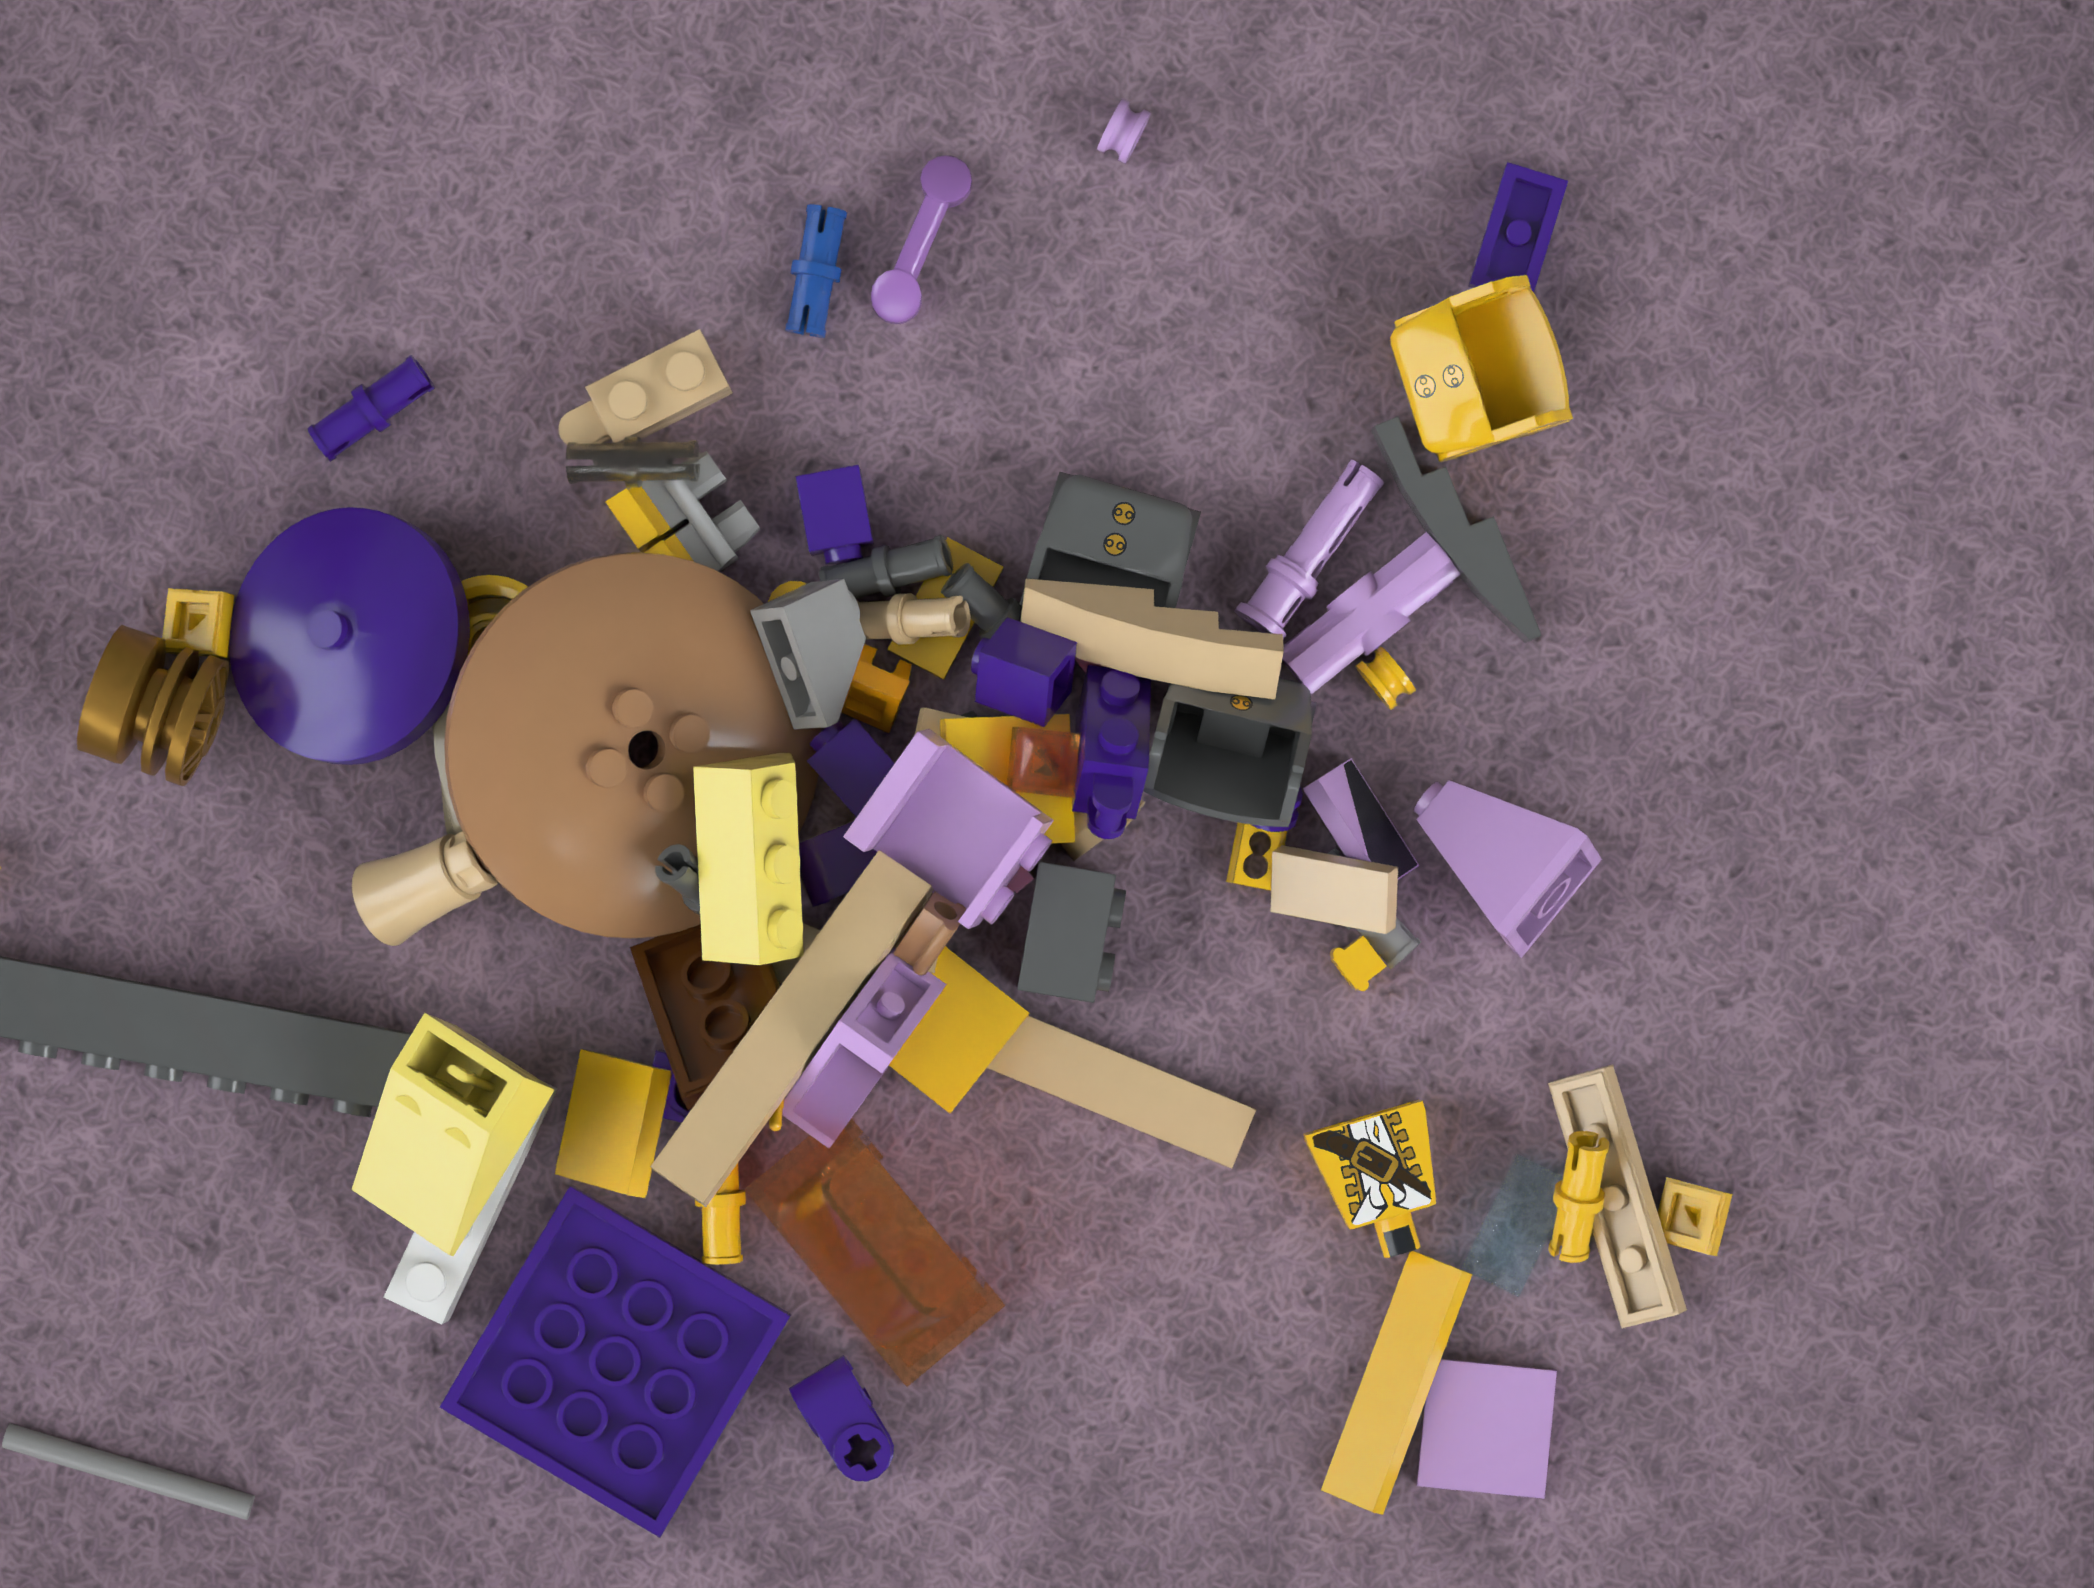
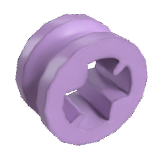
(1123, 131)

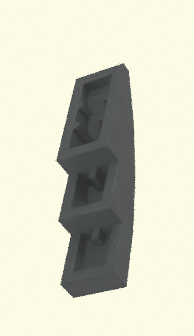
(1474, 549)

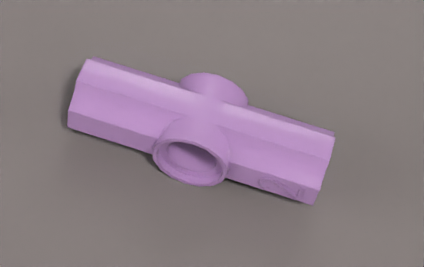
(1369, 613)

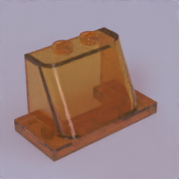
(875, 1251)

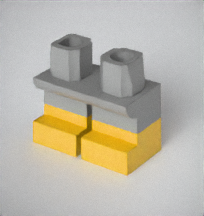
(664, 506)

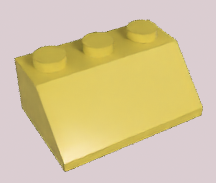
(749, 860)

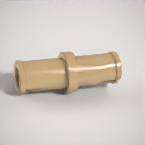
(909, 618)

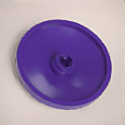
(349, 636)

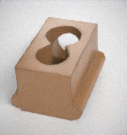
(929, 933)

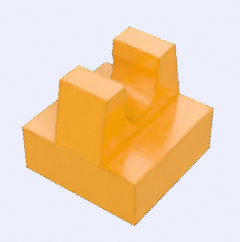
(875, 693)

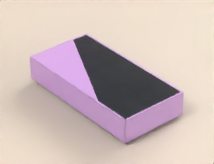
(1358, 819)

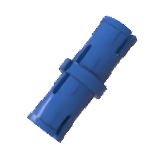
(816, 271)

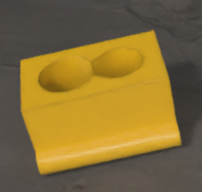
(1241, 850)
(1357, 963)

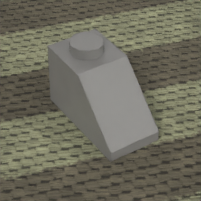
(812, 649)

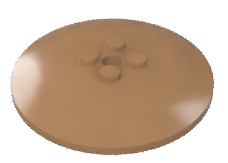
(549, 722)

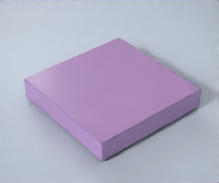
(1487, 1428)

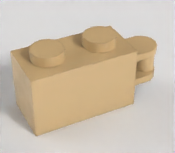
(648, 394)

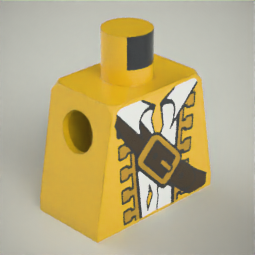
(1379, 1171)

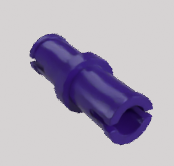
(371, 408)

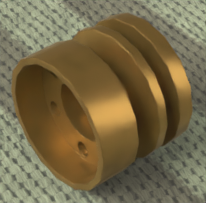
(139, 700)

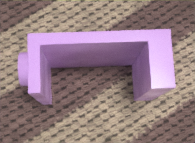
(953, 827)
(860, 1048)

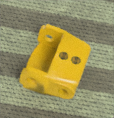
(1481, 368)

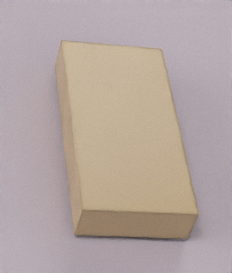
(1334, 889)

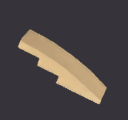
(1163, 644)

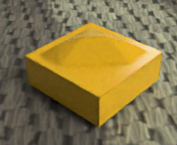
(198, 621)
(1693, 1215)

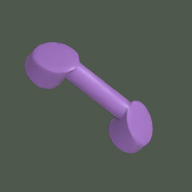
(896, 292)

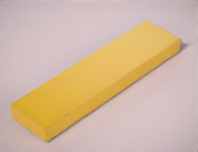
(1396, 1382)

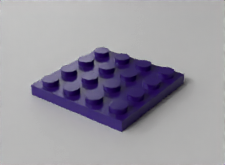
(615, 1360)

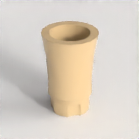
(417, 887)

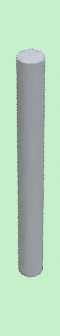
(128, 1471)

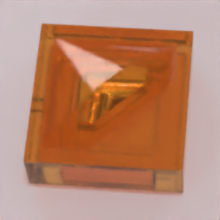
(1043, 762)

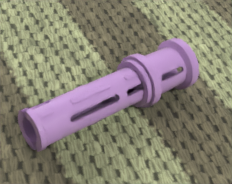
(1294, 575)

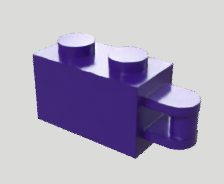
(1112, 748)

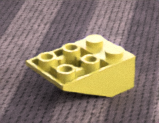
(446, 1131)

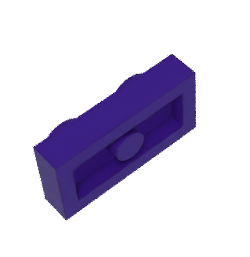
(1519, 226)

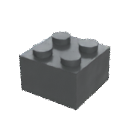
(1069, 933)

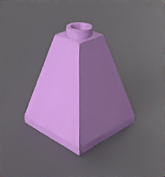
(1507, 858)

